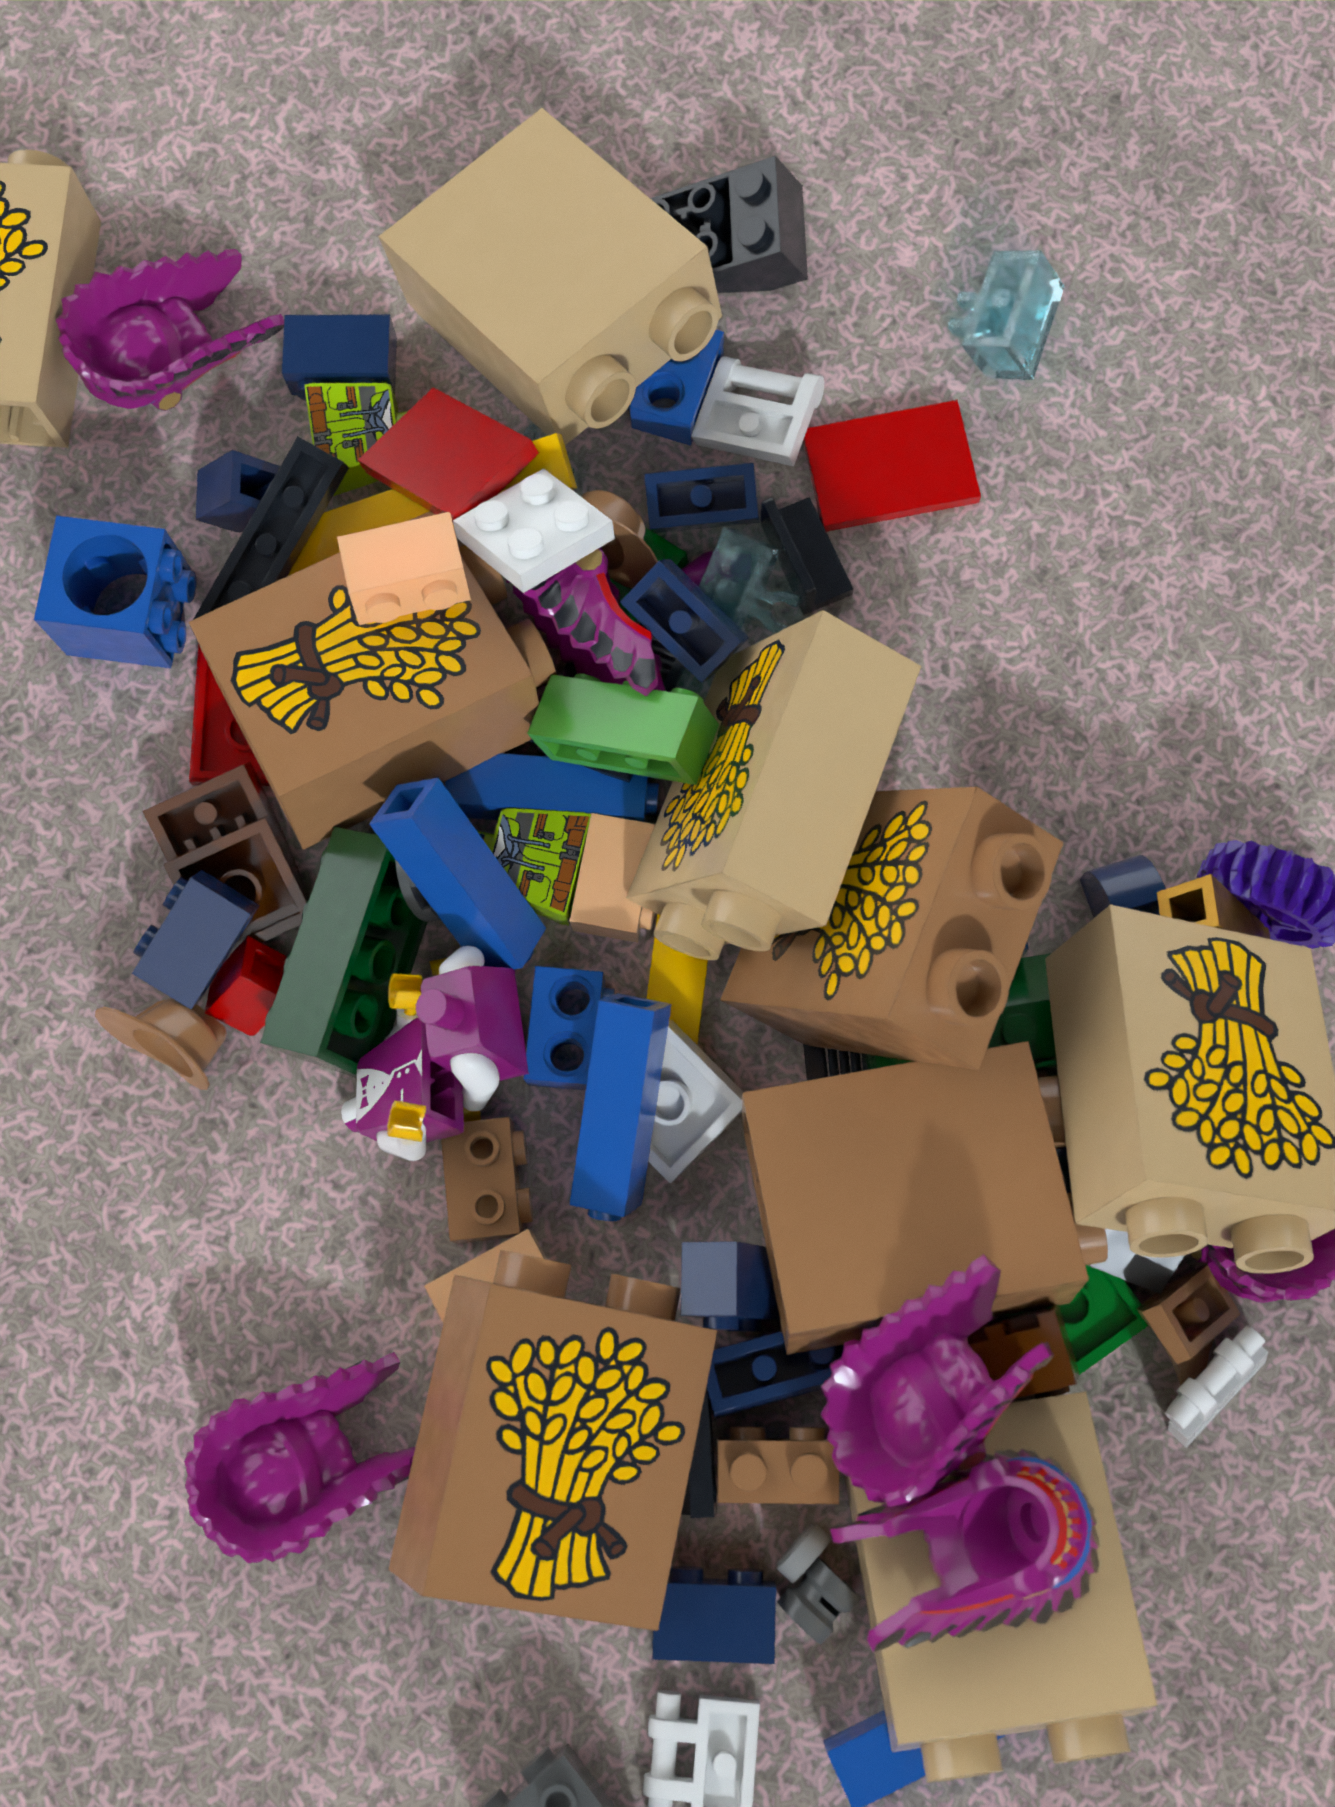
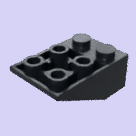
(748, 223)

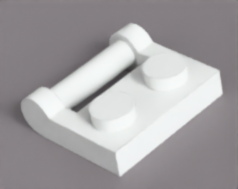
(753, 424)

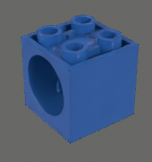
(84, 561)

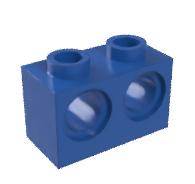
(686, 385)
(553, 1029)

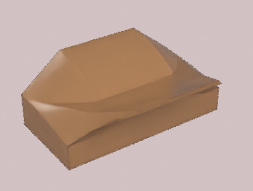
(1189, 1319)

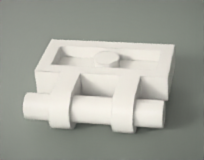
(1215, 1387)
(723, 1752)

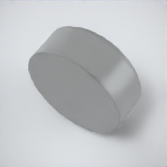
(803, 1552)

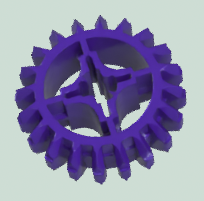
(1278, 888)

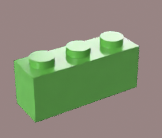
(624, 730)

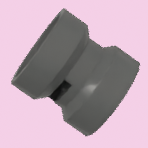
(818, 1601)

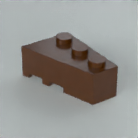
(1008, 1339)

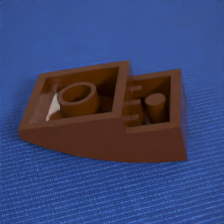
(236, 838)

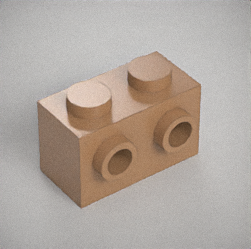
(484, 1181)
(777, 1468)

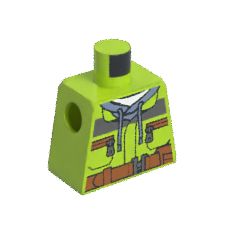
(349, 421)
(541, 856)

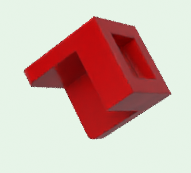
(246, 986)

